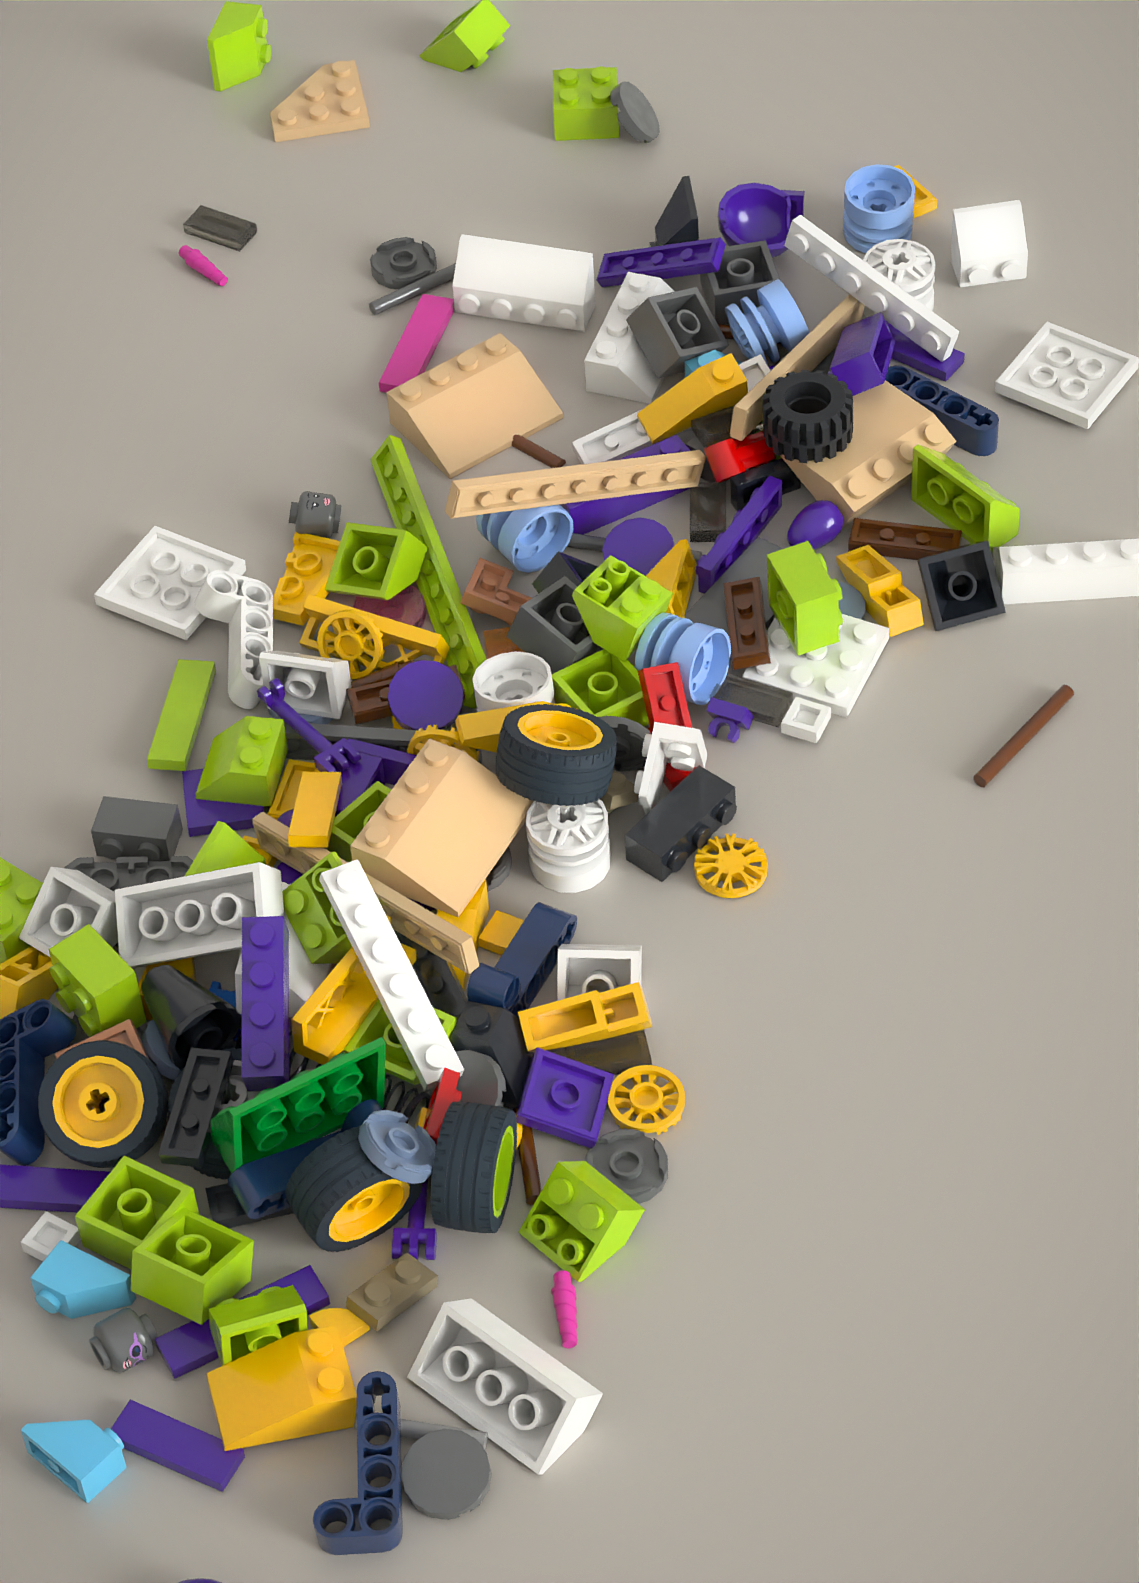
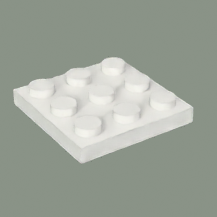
(1066, 375)
(163, 580)
(828, 674)

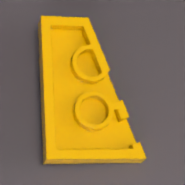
(305, 574)

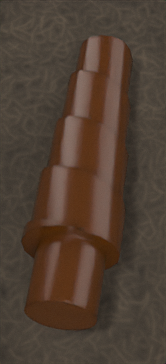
(386, 673)

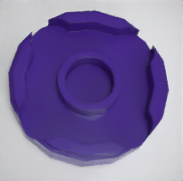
(638, 543)
(425, 695)

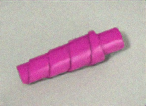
(202, 265)
(565, 1305)

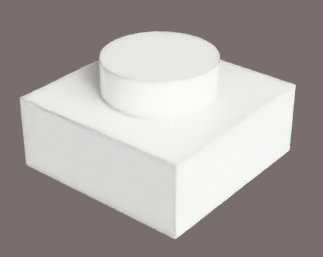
(806, 720)
(47, 1234)

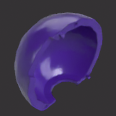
(755, 214)

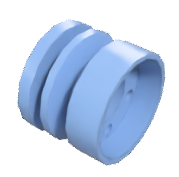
(877, 206)
(770, 323)
(529, 535)
(698, 648)

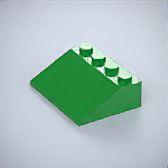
(302, 1108)

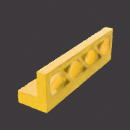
(396, 633)
(336, 1009)

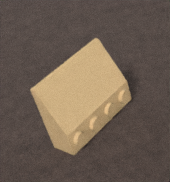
(472, 406)
(879, 454)
(440, 829)

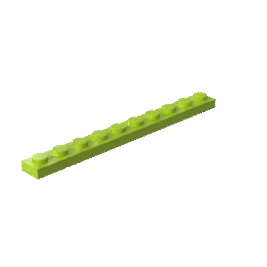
(436, 576)

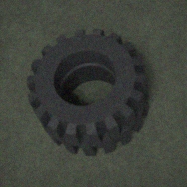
(807, 416)

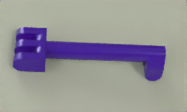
(328, 753)
(415, 1232)

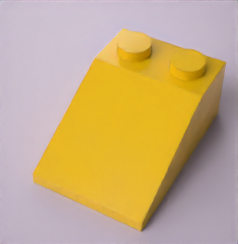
(284, 1390)

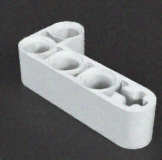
(249, 611)

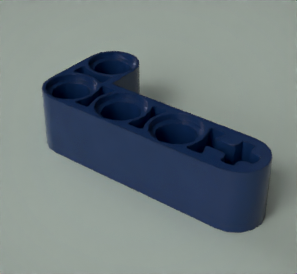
(967, 421)
(525, 961)
(24, 1043)
(263, 1182)
(373, 1462)

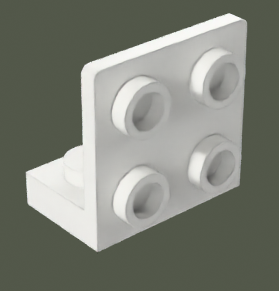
(667, 744)

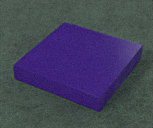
(204, 814)
(564, 1098)

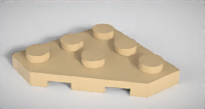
(322, 105)

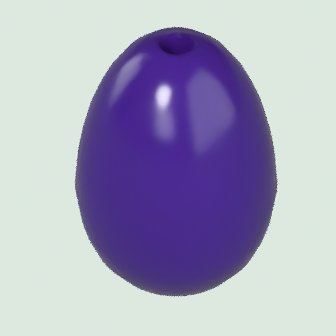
(816, 523)

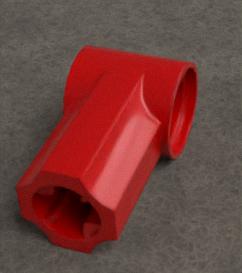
(736, 456)

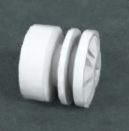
(907, 266)
(512, 681)
(568, 845)

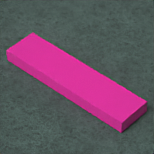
(417, 341)

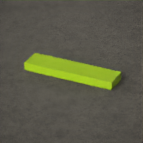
(181, 715)

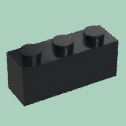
(680, 823)

